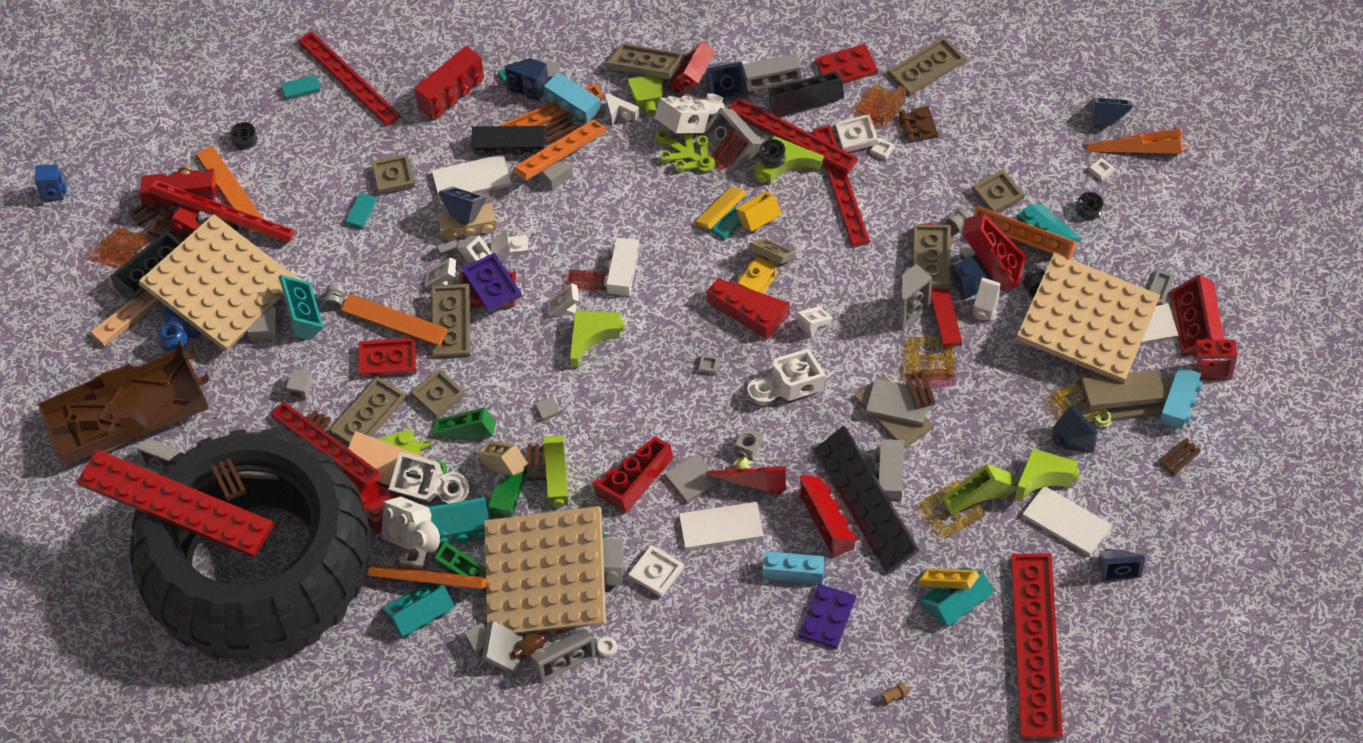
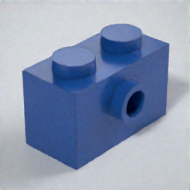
(50, 182)

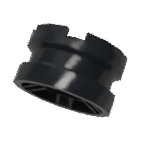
(243, 129)
(767, 151)
(1096, 203)
(1032, 281)

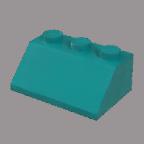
(1043, 218)
(301, 307)
(460, 520)
(951, 603)
(418, 608)

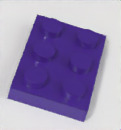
(491, 282)
(827, 616)

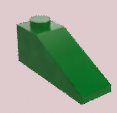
(467, 425)
(506, 495)
(457, 562)

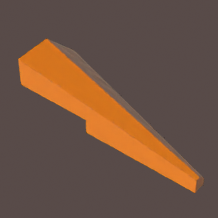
(1153, 142)

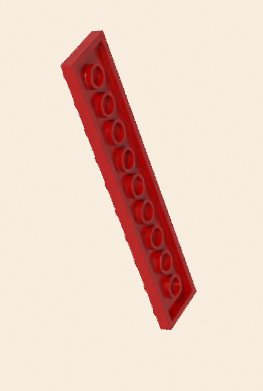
(175, 503)
(1036, 647)

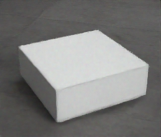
(883, 149)
(1101, 169)

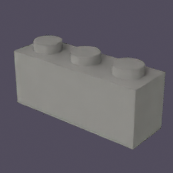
(771, 72)
(891, 467)

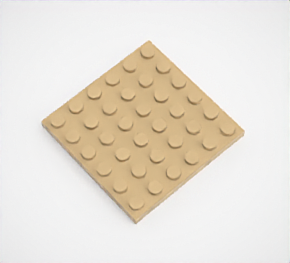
(217, 282)
(1088, 317)
(546, 570)

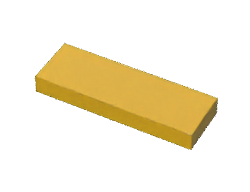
(720, 207)
(948, 578)

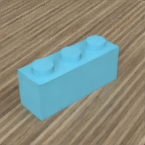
(572, 98)
(1181, 398)
(793, 567)

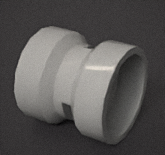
(958, 219)
(333, 296)

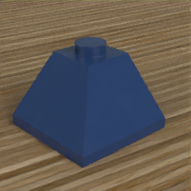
(726, 80)
(1109, 111)
(462, 204)
(968, 275)
(1074, 432)
(1120, 564)

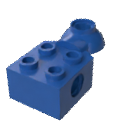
(177, 328)

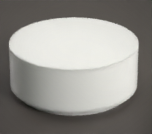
(606, 647)

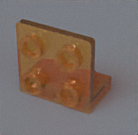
(882, 104)
(121, 246)

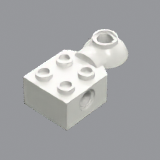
(686, 114)
(792, 378)
(424, 480)
(409, 525)

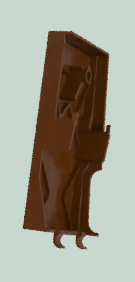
(123, 405)

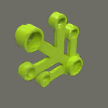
(685, 152)

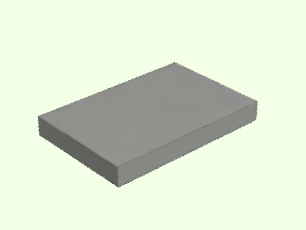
(895, 402)

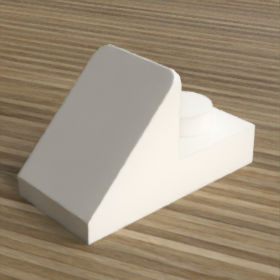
(620, 107)
(509, 246)
(441, 274)
(563, 302)
(812, 319)

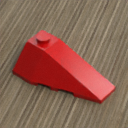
(763, 478)

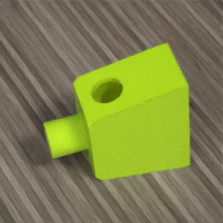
(646, 93)

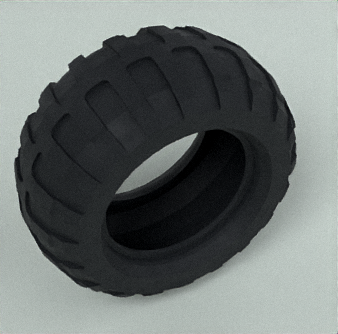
(272, 613)

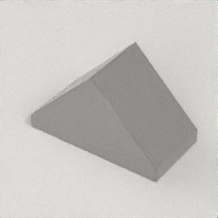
(556, 174)
(265, 327)

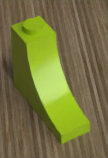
(795, 158)
(592, 328)
(1046, 470)
(556, 471)
(984, 484)

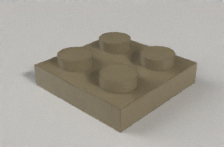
(393, 174)
(998, 191)
(771, 250)
(438, 393)

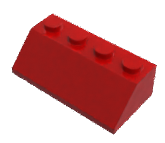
(1196, 313)
(826, 515)

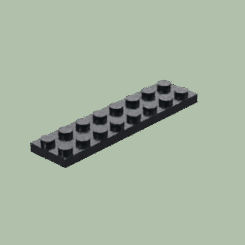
(866, 500)

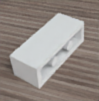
(622, 266)

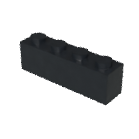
(806, 93)
(508, 139)

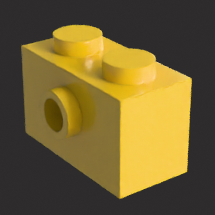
(758, 211)
(758, 275)

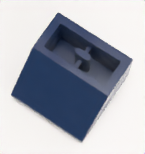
(527, 78)

